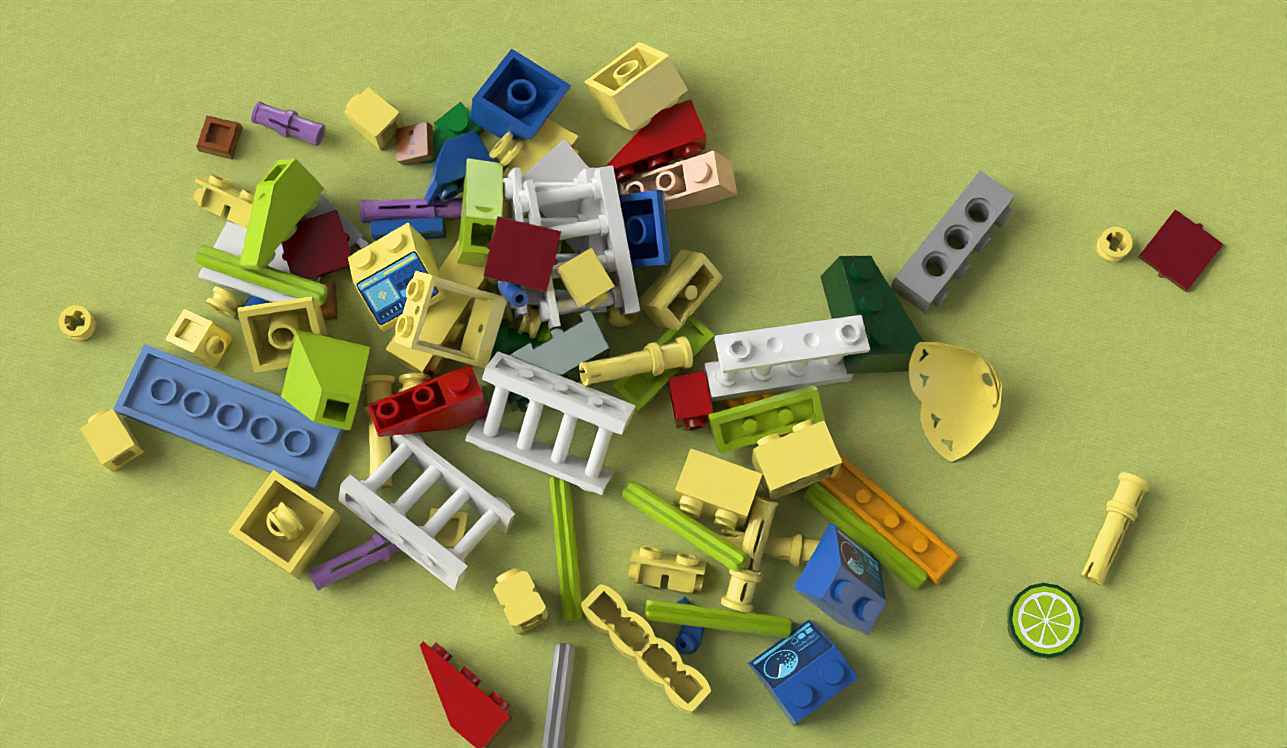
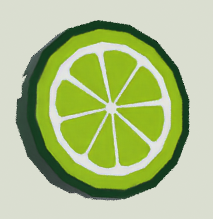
(1044, 620)

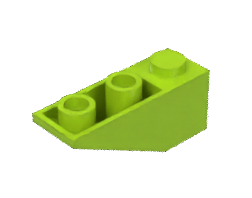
(278, 205)
(479, 210)

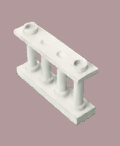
(588, 210)
(607, 224)
(784, 357)
(561, 394)
(419, 541)

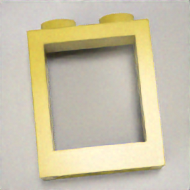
(480, 331)

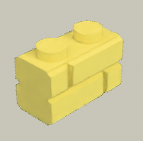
(679, 289)
(520, 600)

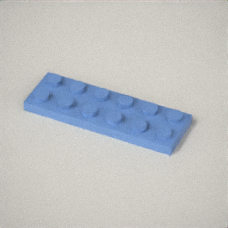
(227, 417)

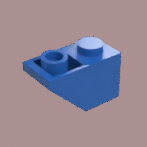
(450, 166)

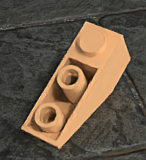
(688, 182)

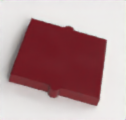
(317, 247)
(1180, 250)
(522, 253)

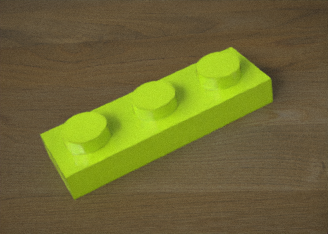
(644, 387)
(764, 417)

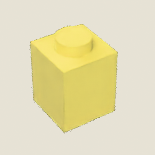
(373, 117)
(585, 279)
(111, 439)

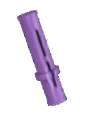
(409, 209)
(323, 576)

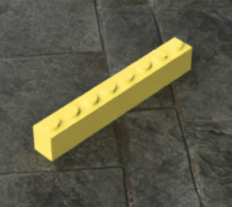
(447, 317)

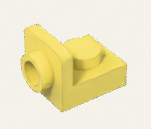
(199, 337)

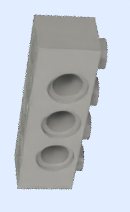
(980, 196)

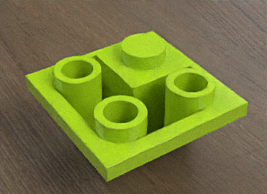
(325, 378)

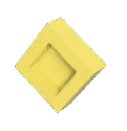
(452, 531)

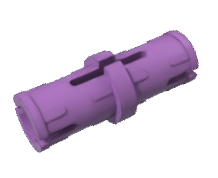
(288, 123)

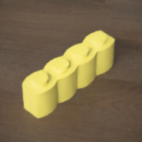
(654, 656)

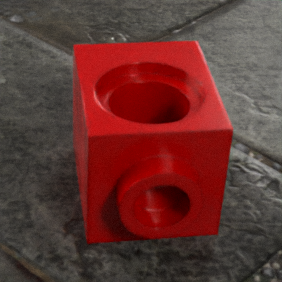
(690, 400)

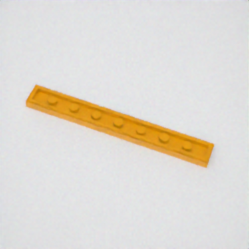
(882, 513)

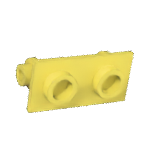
(218, 194)
(680, 568)

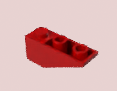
(668, 136)
(431, 406)
(467, 708)

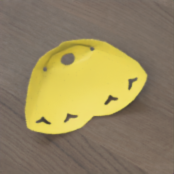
(954, 395)

